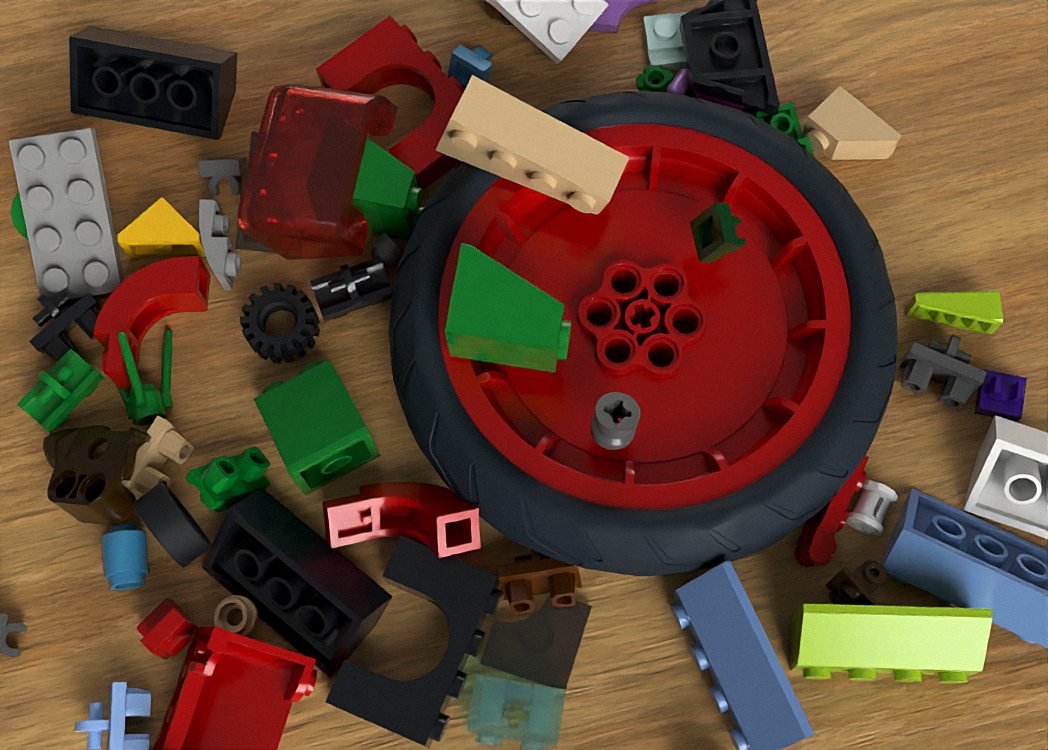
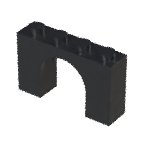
(418, 705)

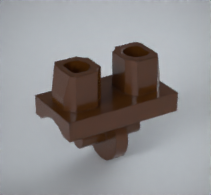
(538, 575)

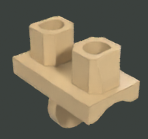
(150, 458)

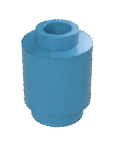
(125, 557)

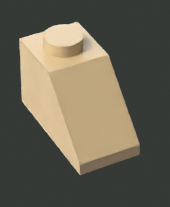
(849, 130)

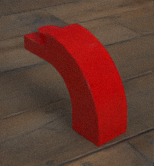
(143, 300)
(405, 510)

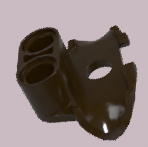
(90, 487)

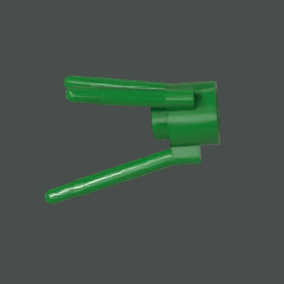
(144, 401)

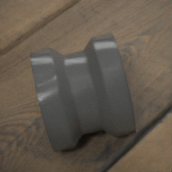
(605, 425)

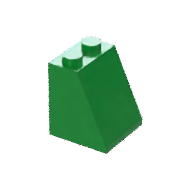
(387, 193)
(503, 316)
(316, 426)

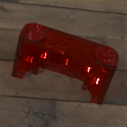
(308, 170)

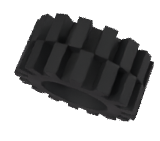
(269, 303)

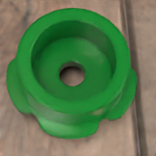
(652, 73)

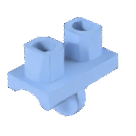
(123, 703)

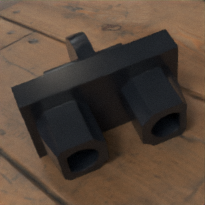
(352, 288)
(53, 338)

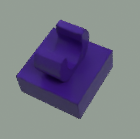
(1001, 396)

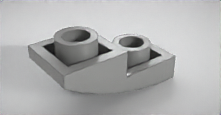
(216, 245)

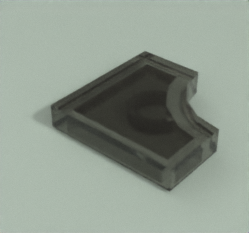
(539, 647)

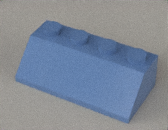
(971, 565)
(739, 661)

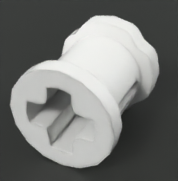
(871, 508)

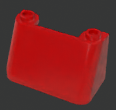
(233, 693)

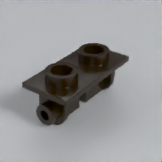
(857, 586)

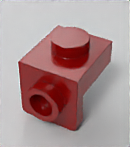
(166, 629)

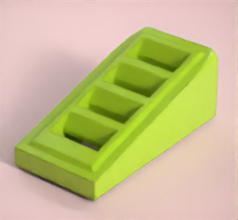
(964, 309)

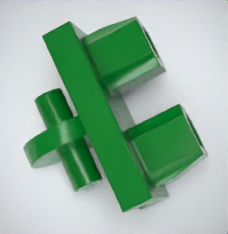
(60, 390)
(230, 478)

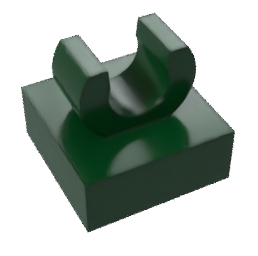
(716, 233)

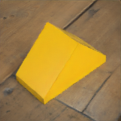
(160, 234)

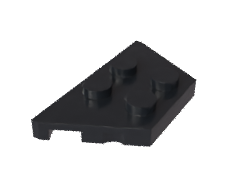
(729, 54)

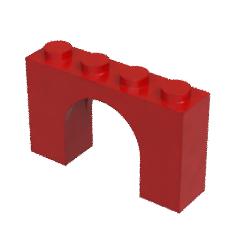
(391, 57)

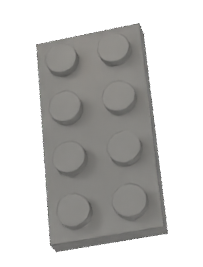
(67, 213)

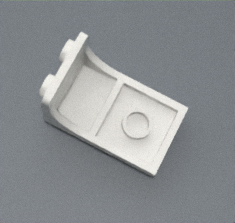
(552, 23)

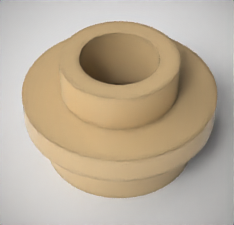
(225, 610)

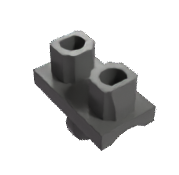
(944, 365)

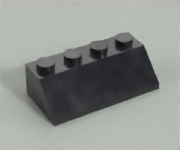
(151, 81)
(295, 580)

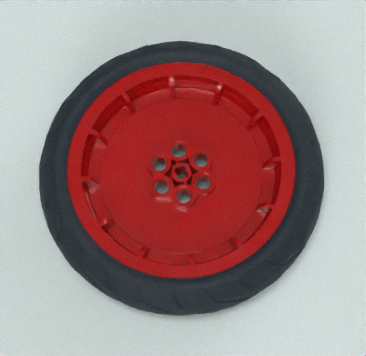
(758, 402)

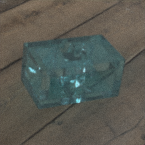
(495, 695)

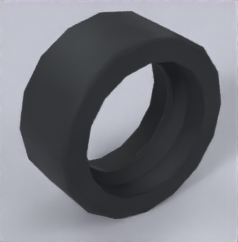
(172, 524)

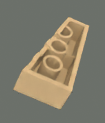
(531, 148)

